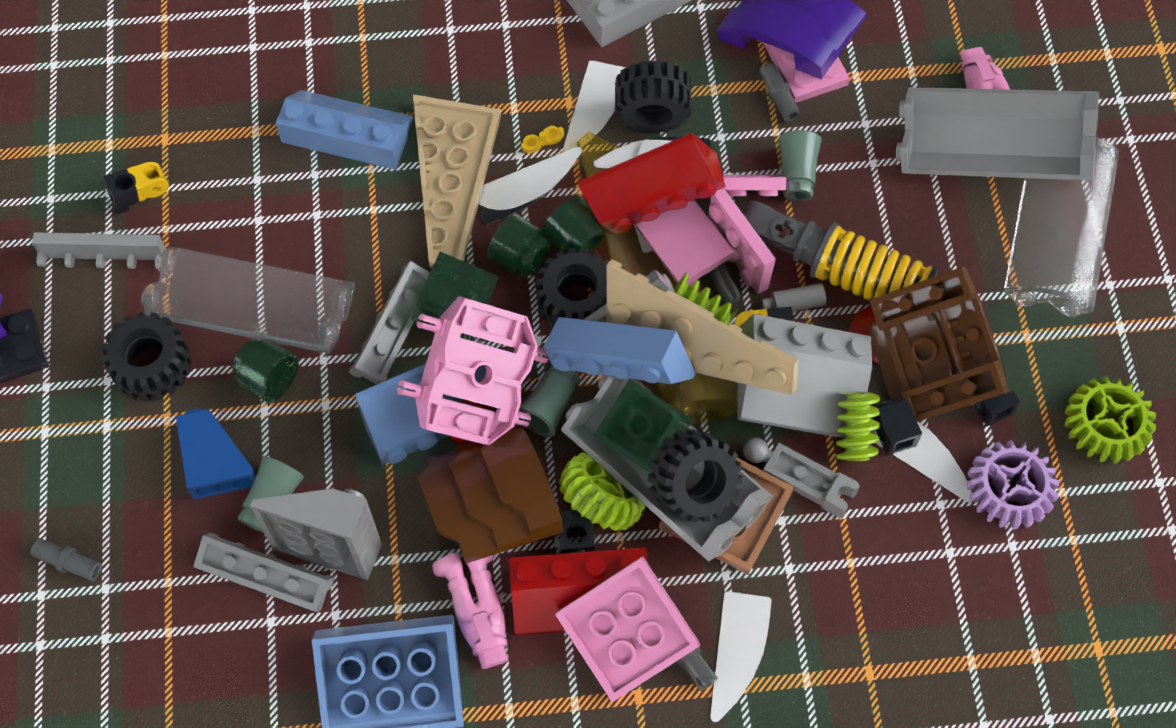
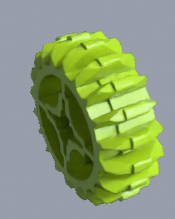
(1113, 403)
(599, 494)

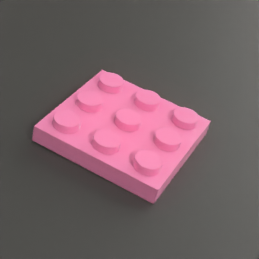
(627, 629)

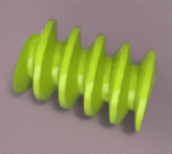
(700, 298)
(858, 426)

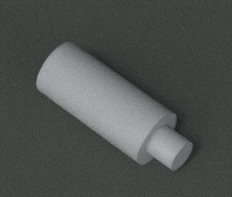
(799, 298)

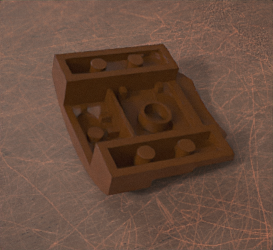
(936, 345)
(490, 495)

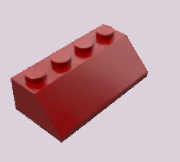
(653, 183)
(551, 582)

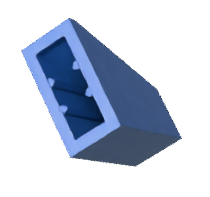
(210, 457)

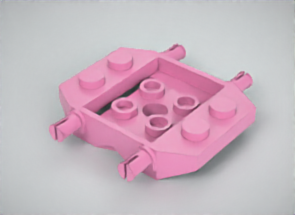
(453, 366)

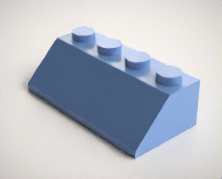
(344, 128)
(618, 351)

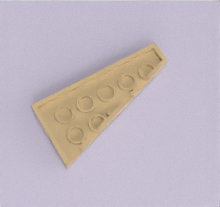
(453, 162)
(710, 344)

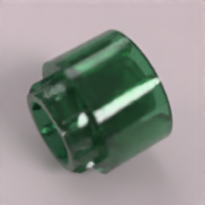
(573, 227)
(518, 246)
(265, 369)

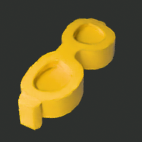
(550, 136)

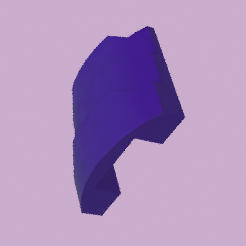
(807, 28)

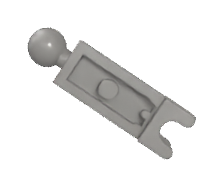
(805, 475)

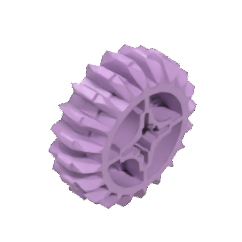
(1038, 500)

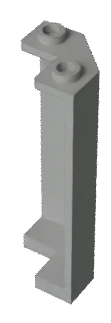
(999, 133)
(708, 537)

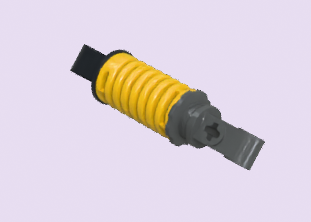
(836, 256)

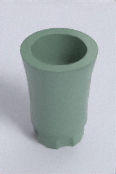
(799, 163)
(549, 401)
(271, 480)

